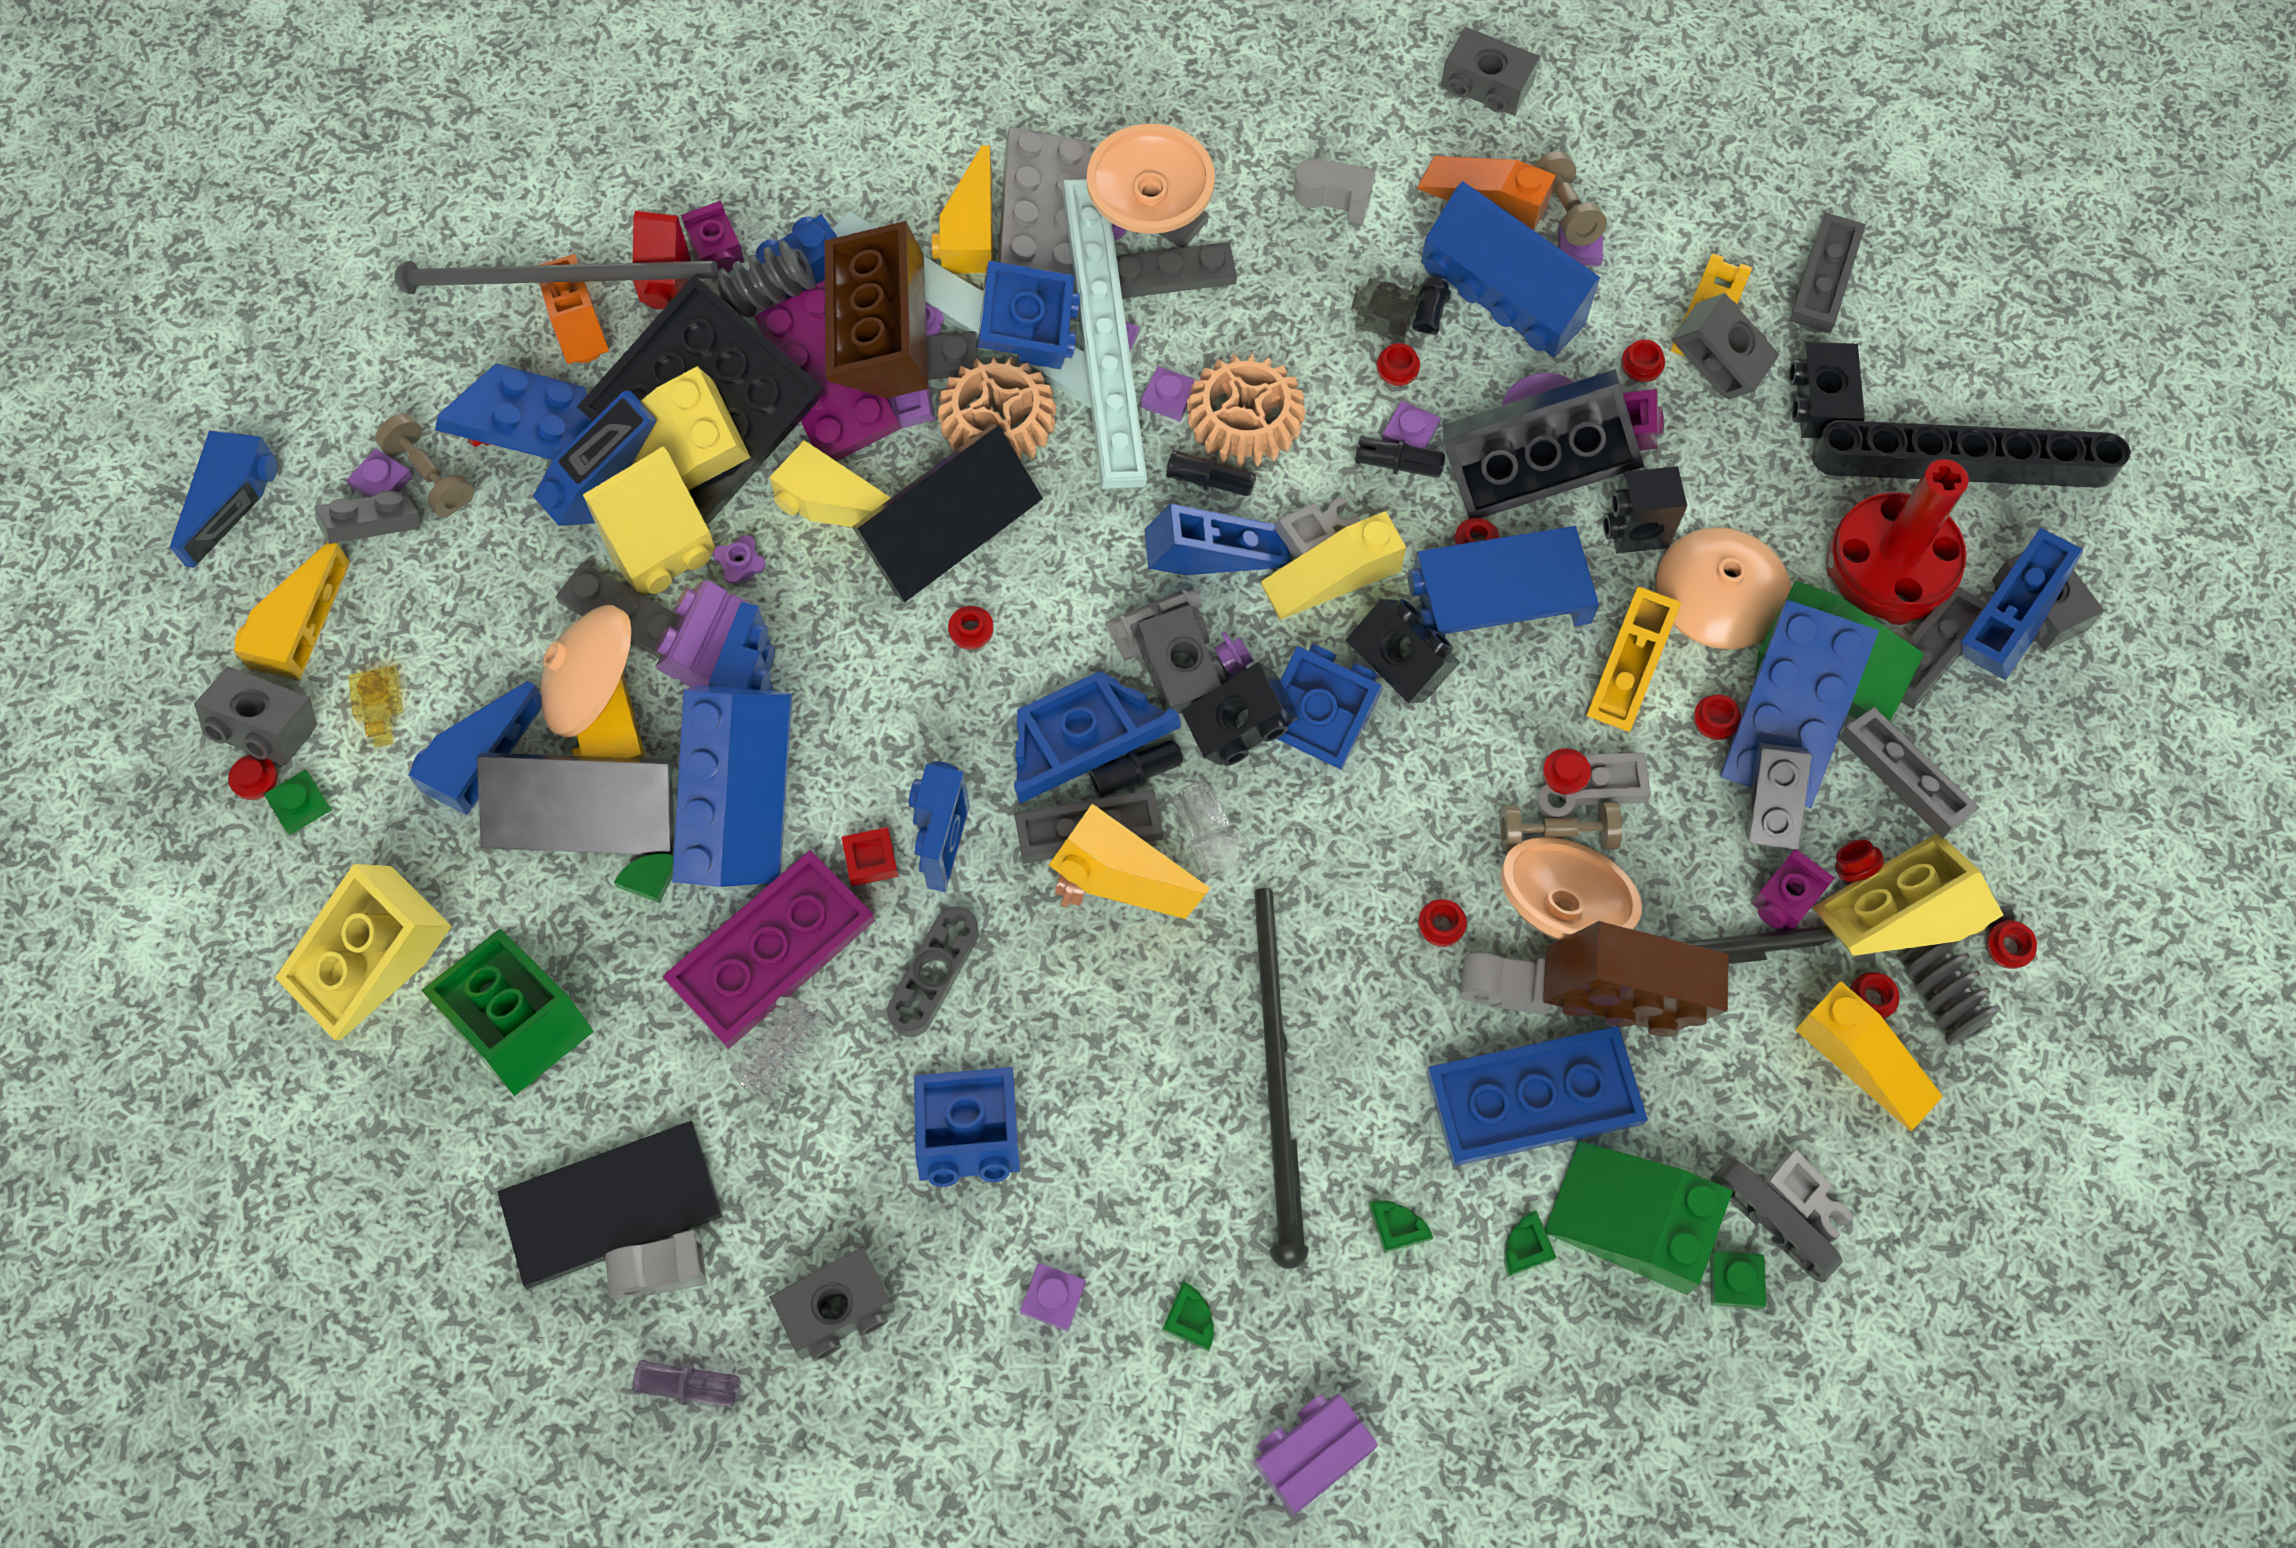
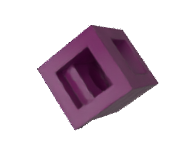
(712, 236)
(1645, 417)
(1803, 878)

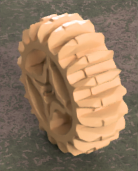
(1011, 391)
(1240, 423)

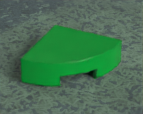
(647, 876)
(1398, 1226)
(1527, 1246)
(1190, 1318)

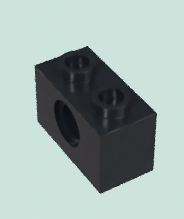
(1827, 369)
(1645, 510)
(1379, 642)
(1215, 715)

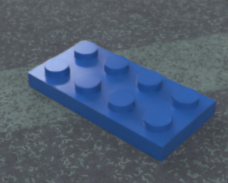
(1801, 691)
(1536, 1096)

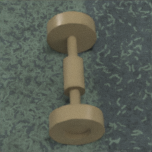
(1583, 221)
(400, 434)
(1608, 825)

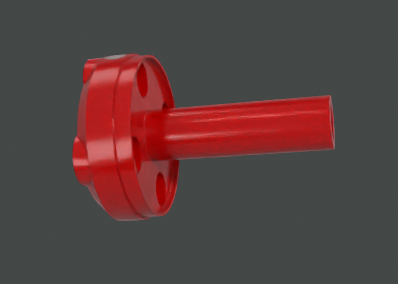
(1901, 554)

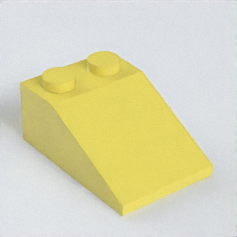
(693, 428)
(650, 523)
(1912, 902)
(361, 948)

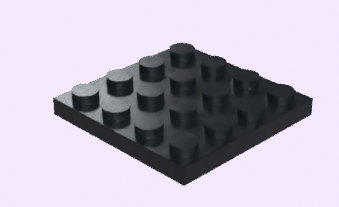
(755, 379)

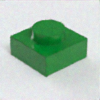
(297, 802)
(1737, 1280)

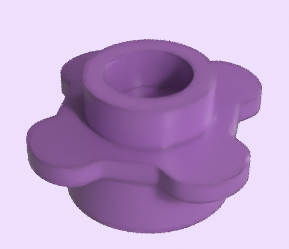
(745, 569)
(1233, 655)

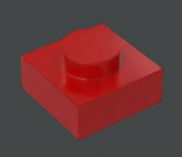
(869, 856)

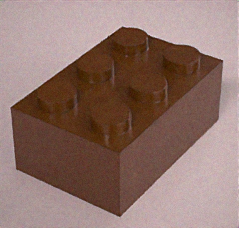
(1636, 979)

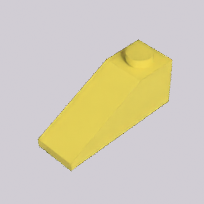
(823, 489)
(1337, 566)

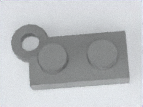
(1613, 779)

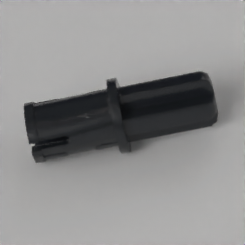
(1400, 457)
(1209, 473)
(1135, 768)

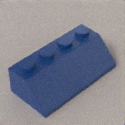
(1509, 270)
(731, 786)

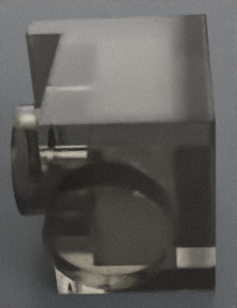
(1385, 308)

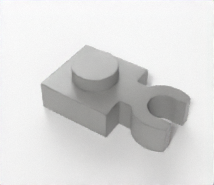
(1310, 526)
(1805, 1192)

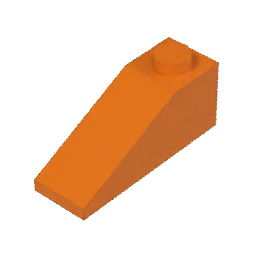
(1506, 182)
(573, 317)

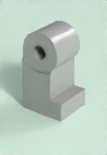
(1334, 186)
(1504, 983)
(656, 1266)

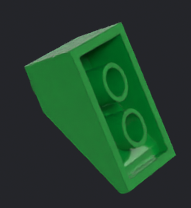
(1890, 661)
(508, 1011)
(1639, 1215)

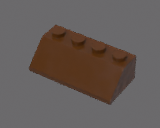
(876, 312)

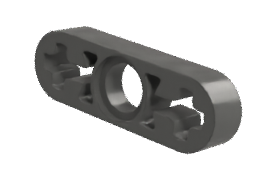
(929, 1008)
(1788, 1228)

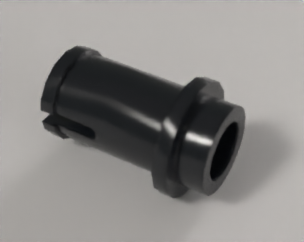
(1432, 299)

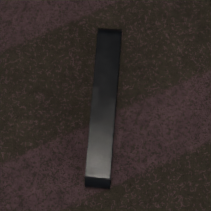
(1984, 453)

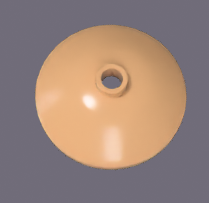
(1155, 163)
(1721, 608)
(584, 669)
(1567, 887)

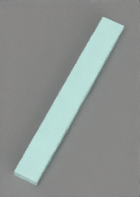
(962, 308)
(1104, 341)

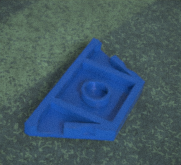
(517, 412)
(1082, 730)

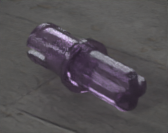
(686, 1383)

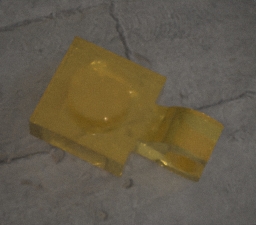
(373, 699)

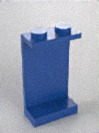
(1504, 581)

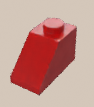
(658, 239)

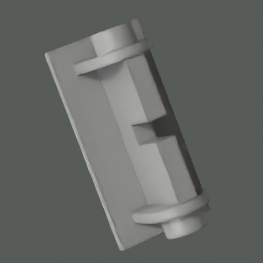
(1124, 626)

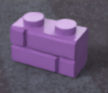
(699, 634)
(1313, 1453)

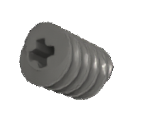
(766, 281)
(1951, 990)

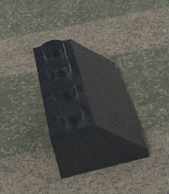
(1542, 445)

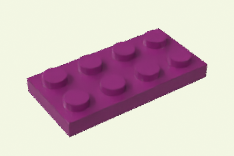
(844, 416)
(769, 949)

